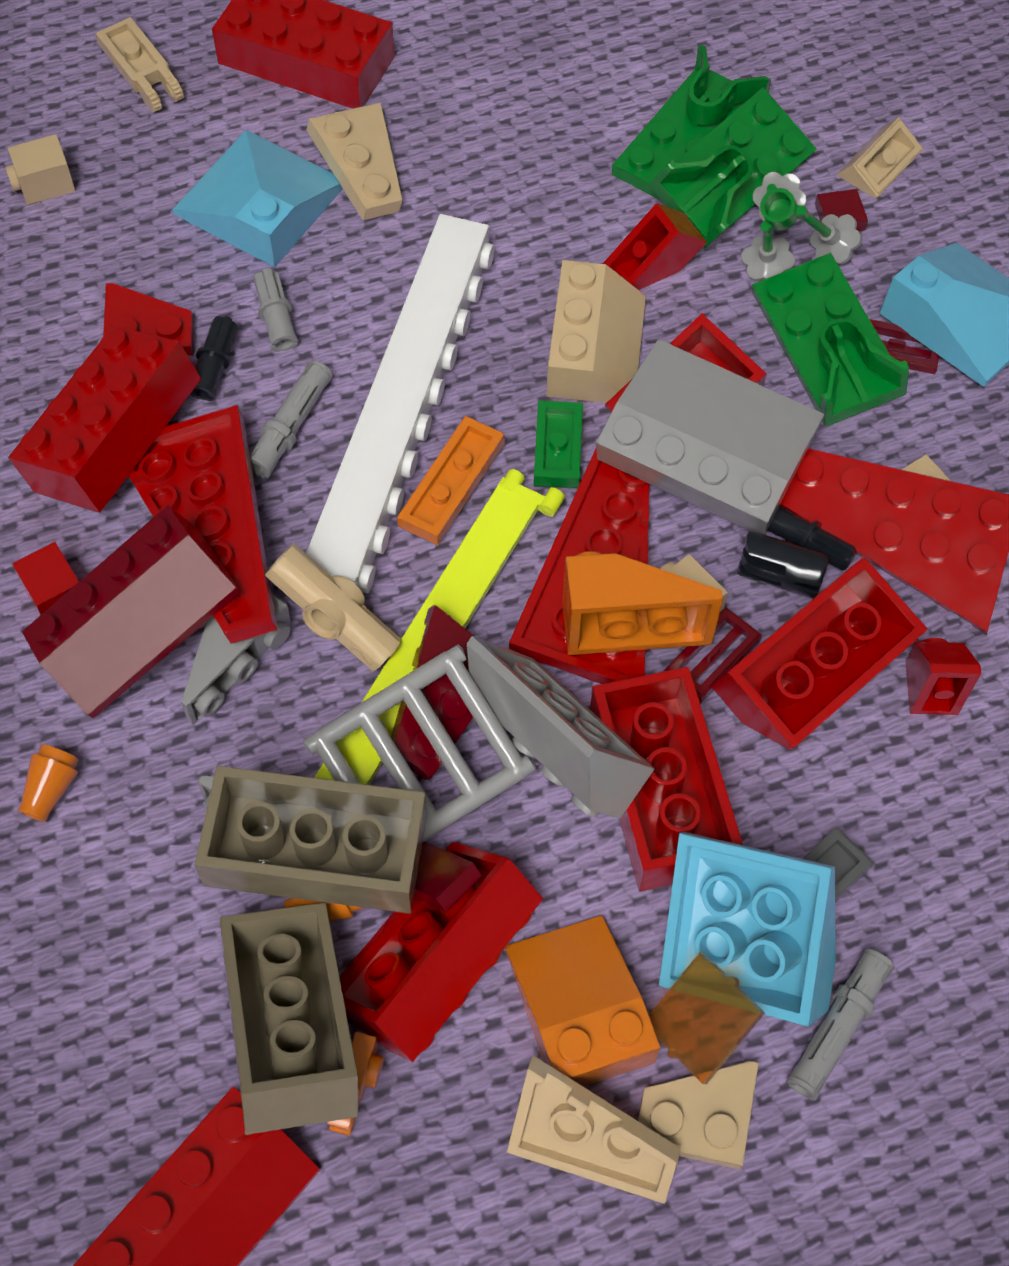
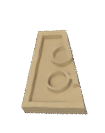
(360, 158)

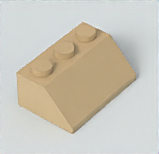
(594, 333)

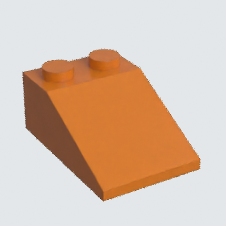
(633, 606)
(583, 1002)

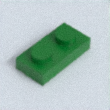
(558, 444)

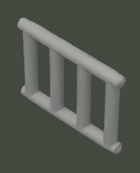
(409, 689)

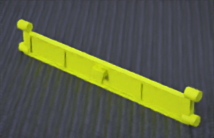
(457, 594)

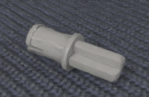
(275, 310)

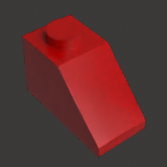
(656, 247)
(940, 676)

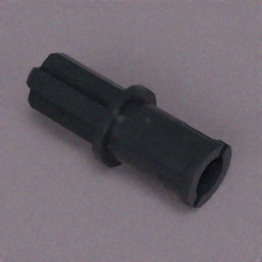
(214, 357)
(811, 535)

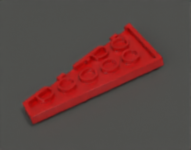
(208, 479)
(605, 518)
(913, 526)

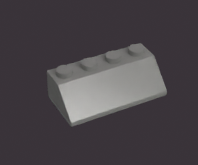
(558, 730)

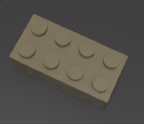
(312, 839)
(288, 1019)

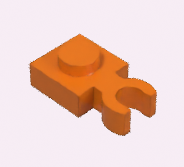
(368, 1072)

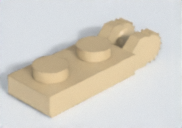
(138, 62)

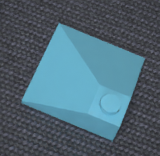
(259, 198)
(954, 309)
(758, 921)

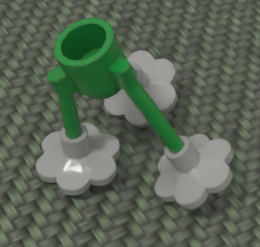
(779, 208)

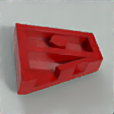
(147, 315)

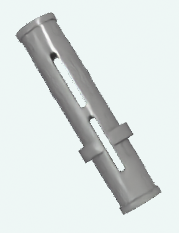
(280, 432)
(851, 1006)

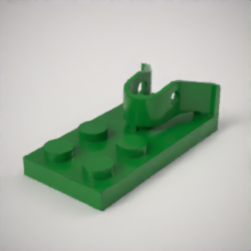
(683, 121)
(722, 170)
(830, 340)

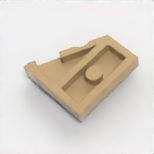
(704, 1119)

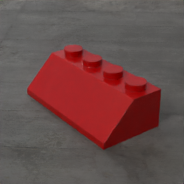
(820, 656)
(430, 959)
(208, 1197)

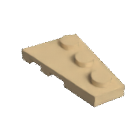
(588, 1137)

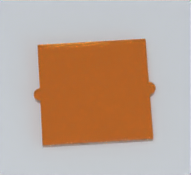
(704, 1018)

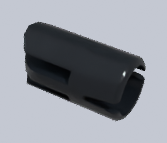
(783, 564)

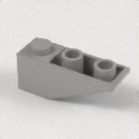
(223, 664)

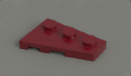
(439, 636)

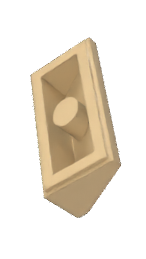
(881, 159)

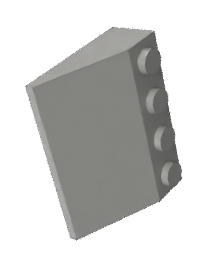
(708, 436)

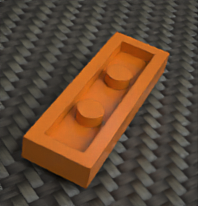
(451, 480)

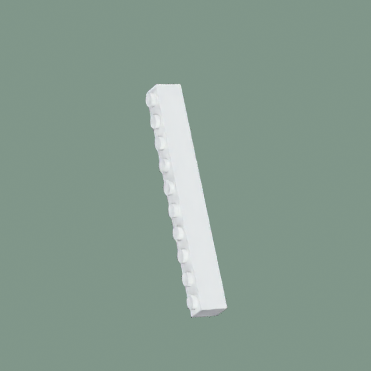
(399, 402)

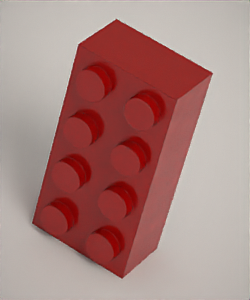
(307, 46)
(105, 418)
(686, 790)

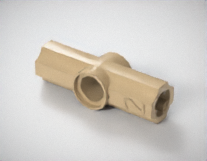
(333, 607)

